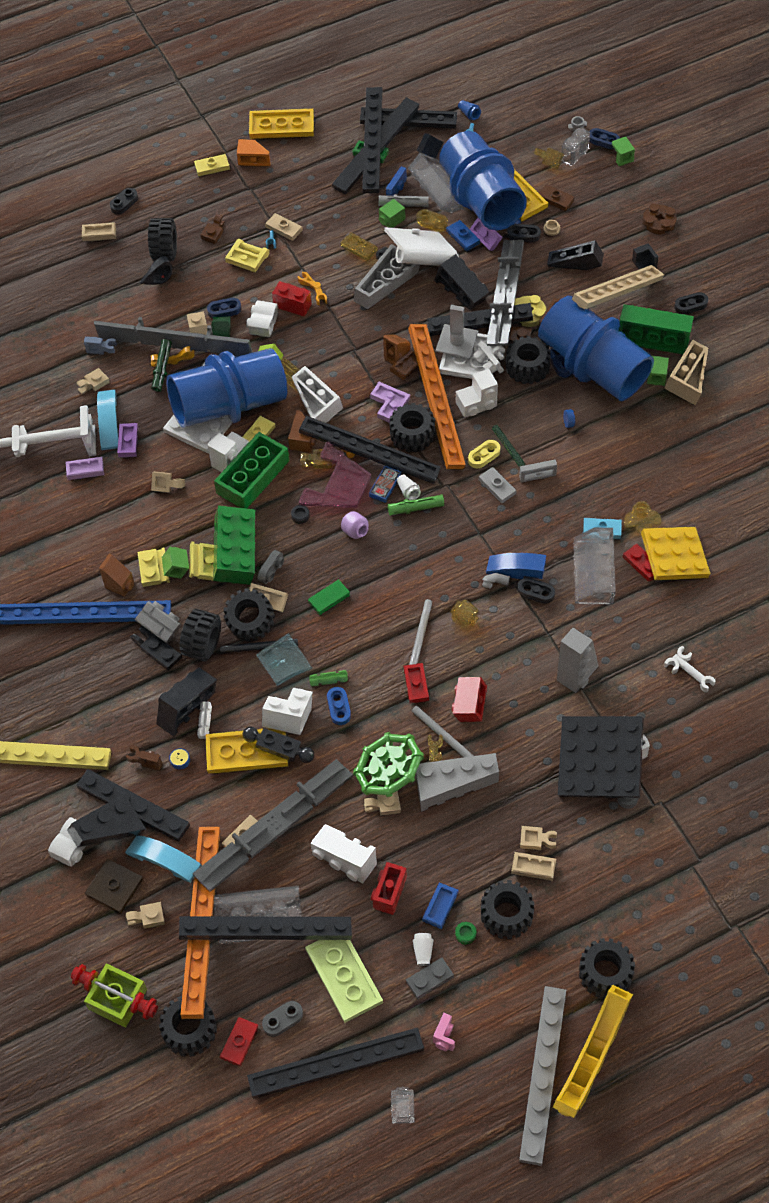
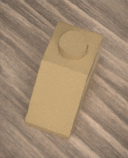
(198, 325)

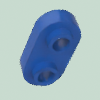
(338, 707)

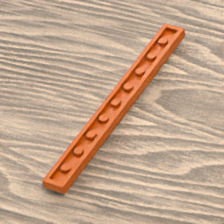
(436, 396)
(198, 950)

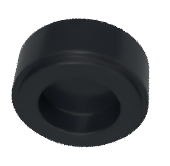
(300, 514)

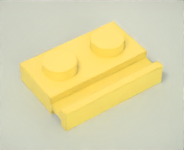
(201, 561)
(151, 567)

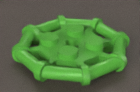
(384, 756)

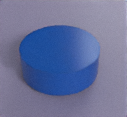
(569, 418)

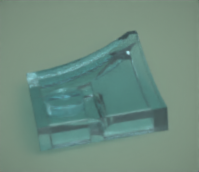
(283, 660)

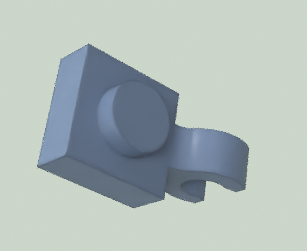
(97, 346)

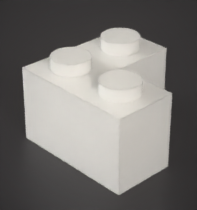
(479, 396)
(225, 449)
(287, 714)

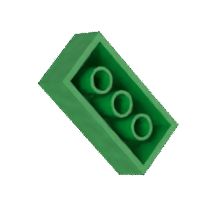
(656, 328)
(251, 470)
(234, 545)

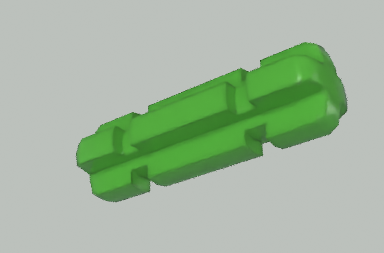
(328, 678)

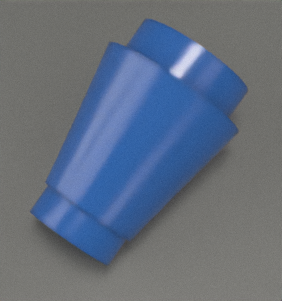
(471, 110)

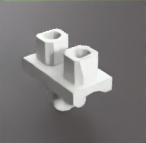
(484, 353)

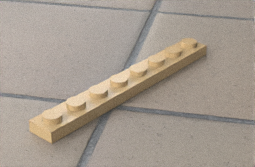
(617, 287)

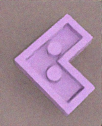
(390, 398)

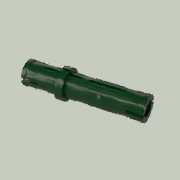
(160, 370)

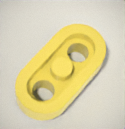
(483, 455)

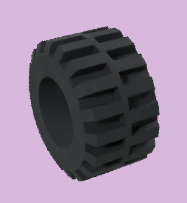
(162, 238)
(528, 370)
(412, 438)
(259, 625)
(200, 634)
(507, 925)
(611, 952)
(186, 1043)

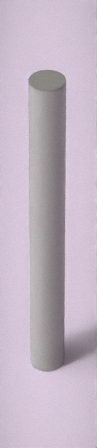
(421, 632)
(439, 730)

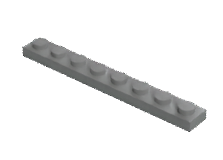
(542, 1076)

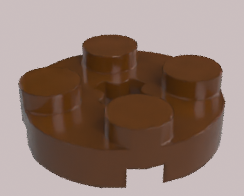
(667, 216)

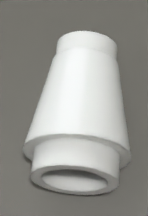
(408, 487)
(423, 948)

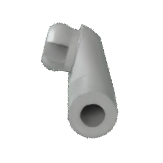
(495, 578)

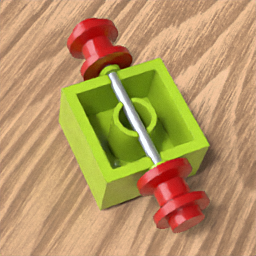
(114, 994)

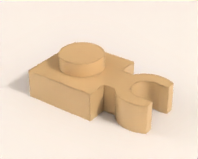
(533, 838)

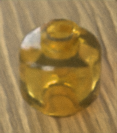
(464, 614)

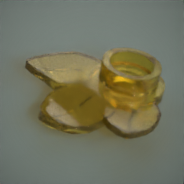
(641, 520)

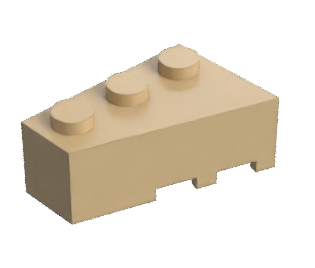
(689, 373)

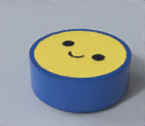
(179, 758)

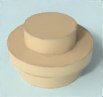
(551, 227)

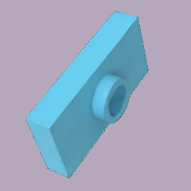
(590, 523)

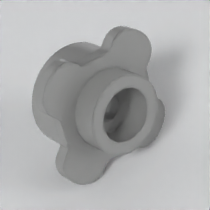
(577, 122)

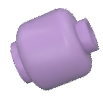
(354, 525)

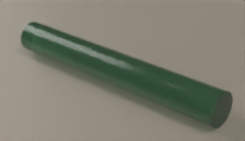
(516, 457)

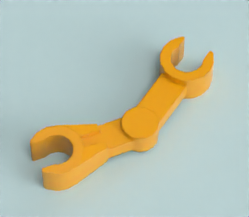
(308, 281)
(184, 354)

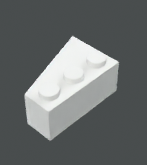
(316, 396)
(344, 854)

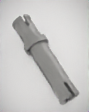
(412, 201)

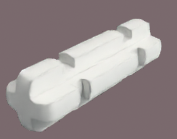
(204, 720)

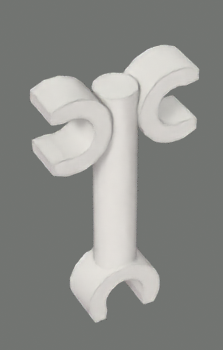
(681, 660)

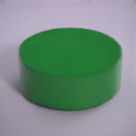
(465, 933)

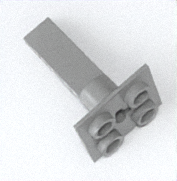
(454, 337)

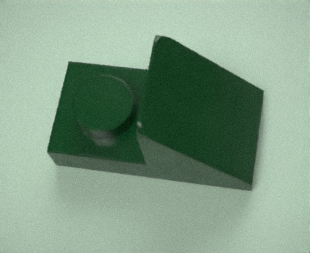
(221, 326)

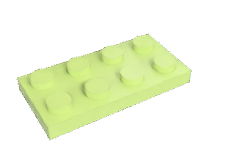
(344, 977)

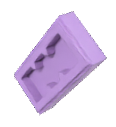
(84, 468)

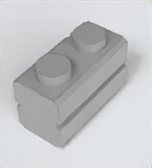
(158, 621)

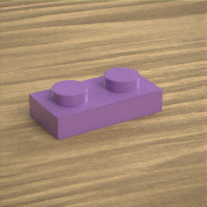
(488, 237)
(128, 440)

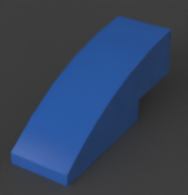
(517, 565)

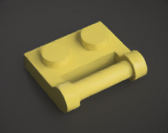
(244, 258)

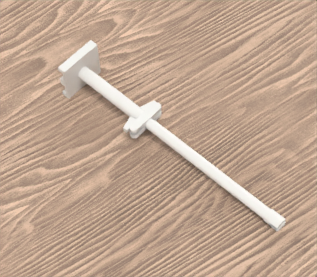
(86, 431)

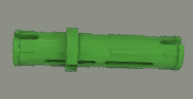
(414, 505)

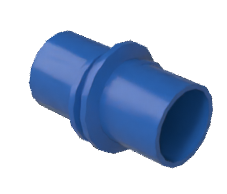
(482, 180)
(595, 348)
(226, 387)

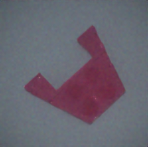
(345, 485)

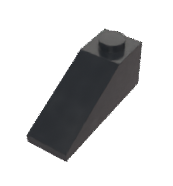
(580, 257)

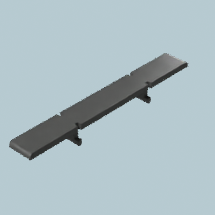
(505, 293)
(179, 339)
(272, 825)

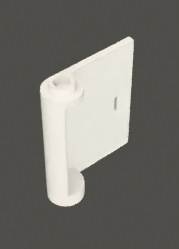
(420, 246)

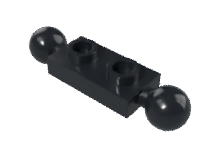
(278, 744)

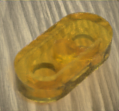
(432, 220)

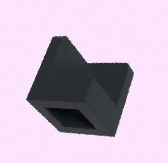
(430, 146)
(644, 256)

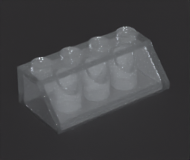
(435, 182)
(594, 567)
(265, 902)

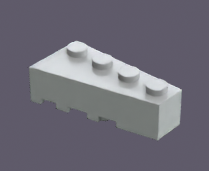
(383, 278)
(576, 660)
(454, 777)

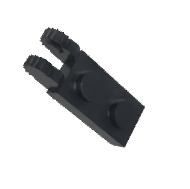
(157, 648)

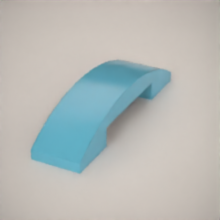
(107, 419)
(163, 856)

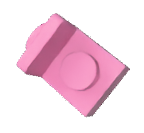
(444, 1029)

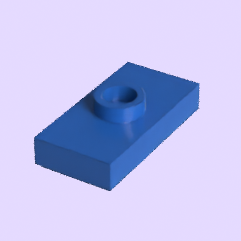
(397, 182)
(463, 235)

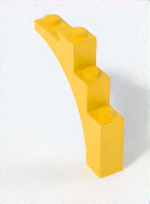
(593, 1053)

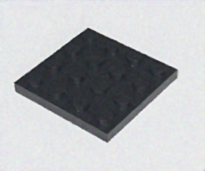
(601, 756)

